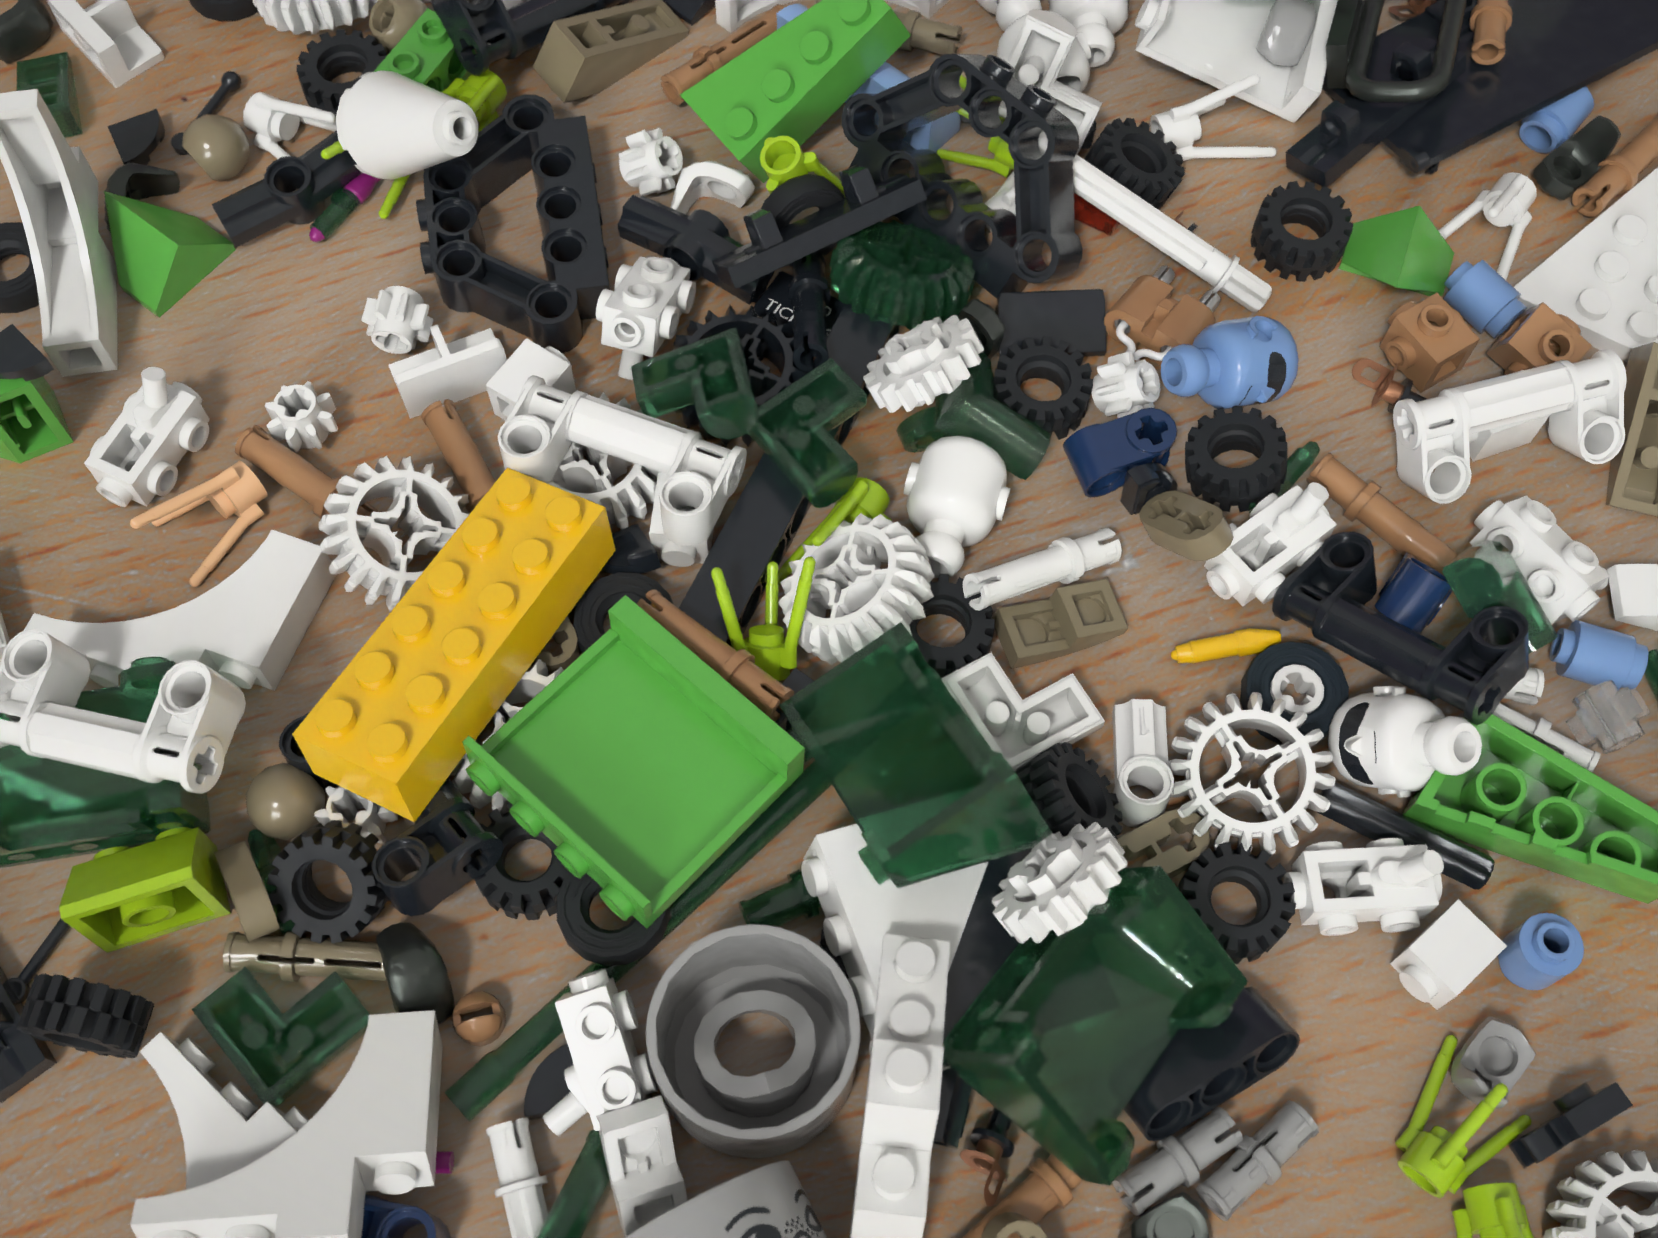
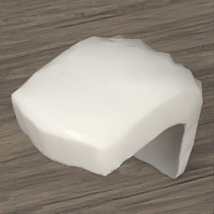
(711, 180)

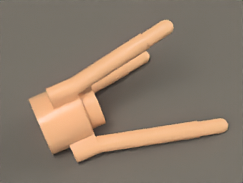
(230, 492)

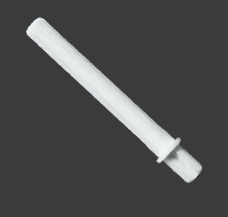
(1167, 234)

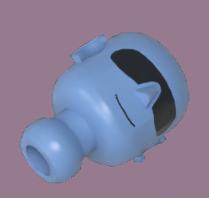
(1234, 363)

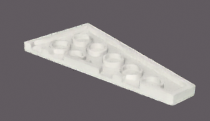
(1607, 274)

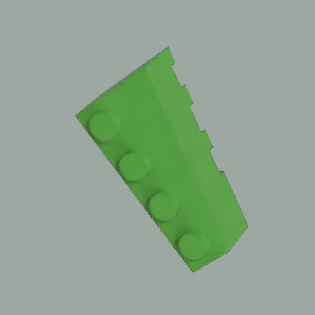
(796, 76)
(1545, 813)

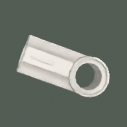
(1141, 760)

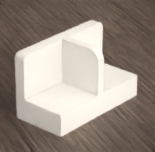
(108, 37)
(448, 371)

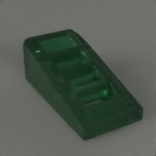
(59, 94)

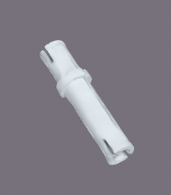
(1062, 561)

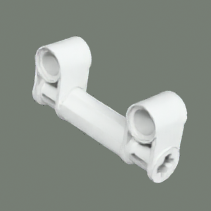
(1582, 420)
(696, 470)
(186, 725)

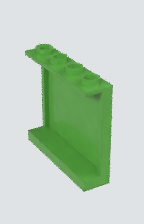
(637, 764)

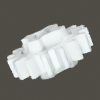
(923, 363)
(1059, 883)

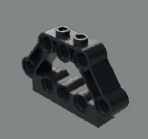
(1041, 181)
(568, 214)

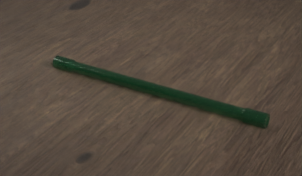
(499, 1067)

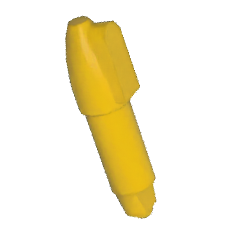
(1239, 643)

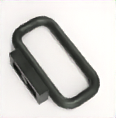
(1352, 44)

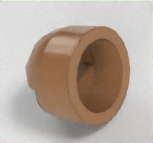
(480, 1029)

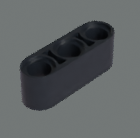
(1211, 1066)

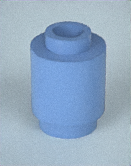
(1556, 122)
(1483, 298)
(1598, 655)
(1541, 951)

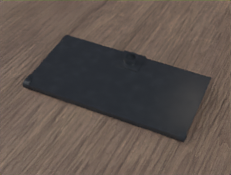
(1547, 56)

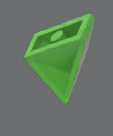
(161, 251)
(1400, 251)

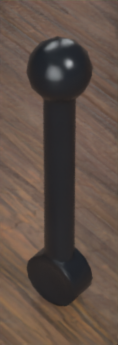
(230, 82)
(20, 984)

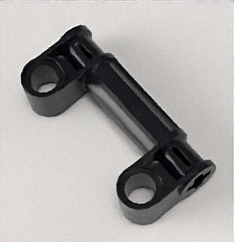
(507, 30)
(1468, 673)
(429, 846)

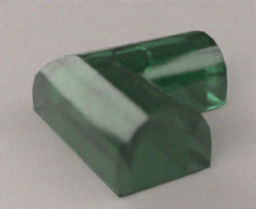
(703, 373)
(976, 414)
(796, 431)
(1490, 577)
(281, 1049)

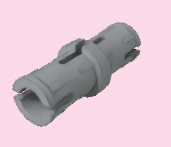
(1257, 1160)
(1177, 1161)

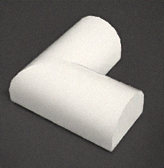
(1038, 60)
(1020, 726)

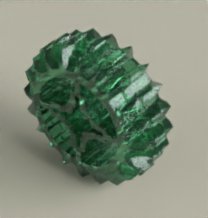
(901, 274)

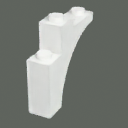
(60, 221)
(238, 628)
(902, 1089)
(212, 1119)
(365, 1138)

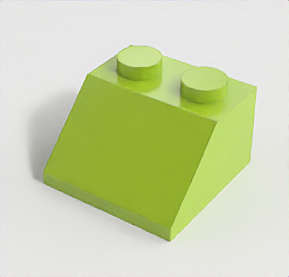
(145, 890)

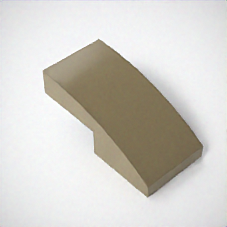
(1061, 625)

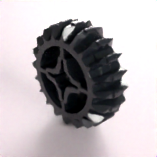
(759, 340)

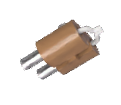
(1155, 319)

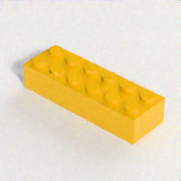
(456, 644)

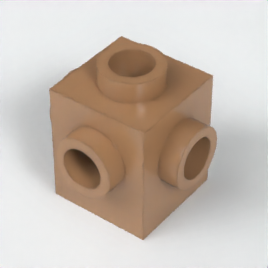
(1538, 340)
(1428, 341)

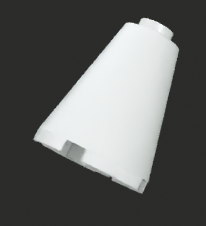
(402, 125)

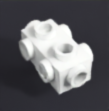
(644, 308)
(148, 441)
(1271, 543)
(1555, 566)
(1369, 884)
(605, 1060)

